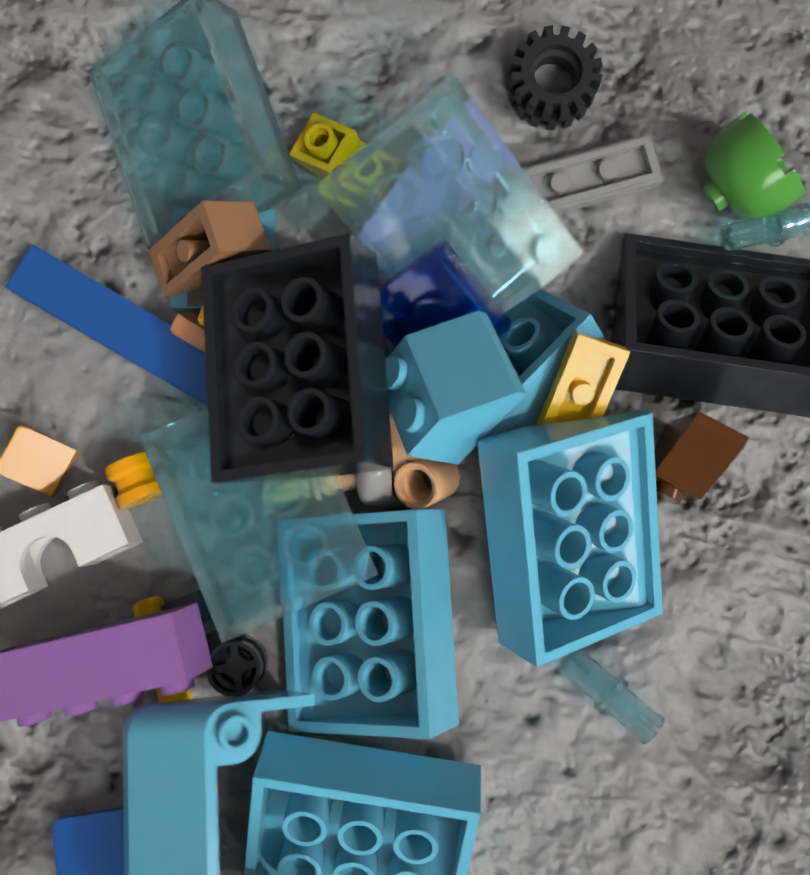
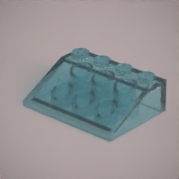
(192, 118)
(452, 178)
(255, 543)

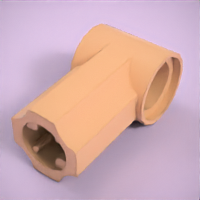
(409, 476)

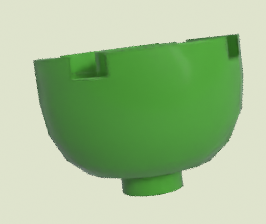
(749, 171)

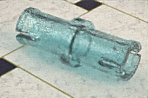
(612, 695)

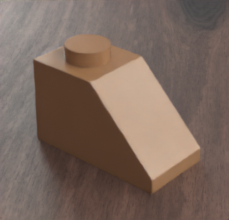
(205, 237)

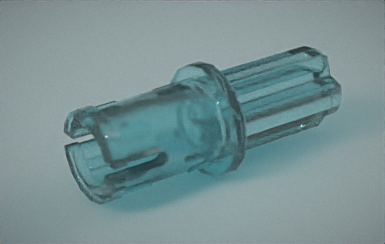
(770, 230)

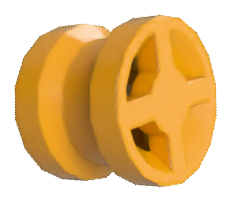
(133, 480)

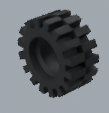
(562, 52)

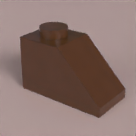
(694, 456)

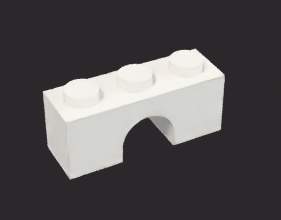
(86, 523)

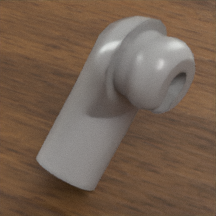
(377, 490)

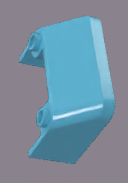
(172, 776)

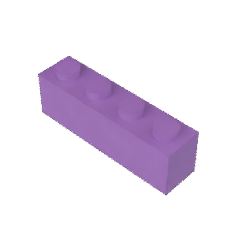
(103, 663)

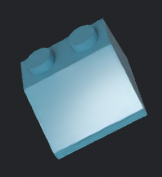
(450, 387)

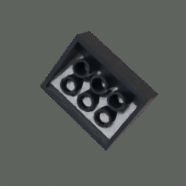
(714, 324)
(296, 364)

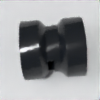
(229, 668)

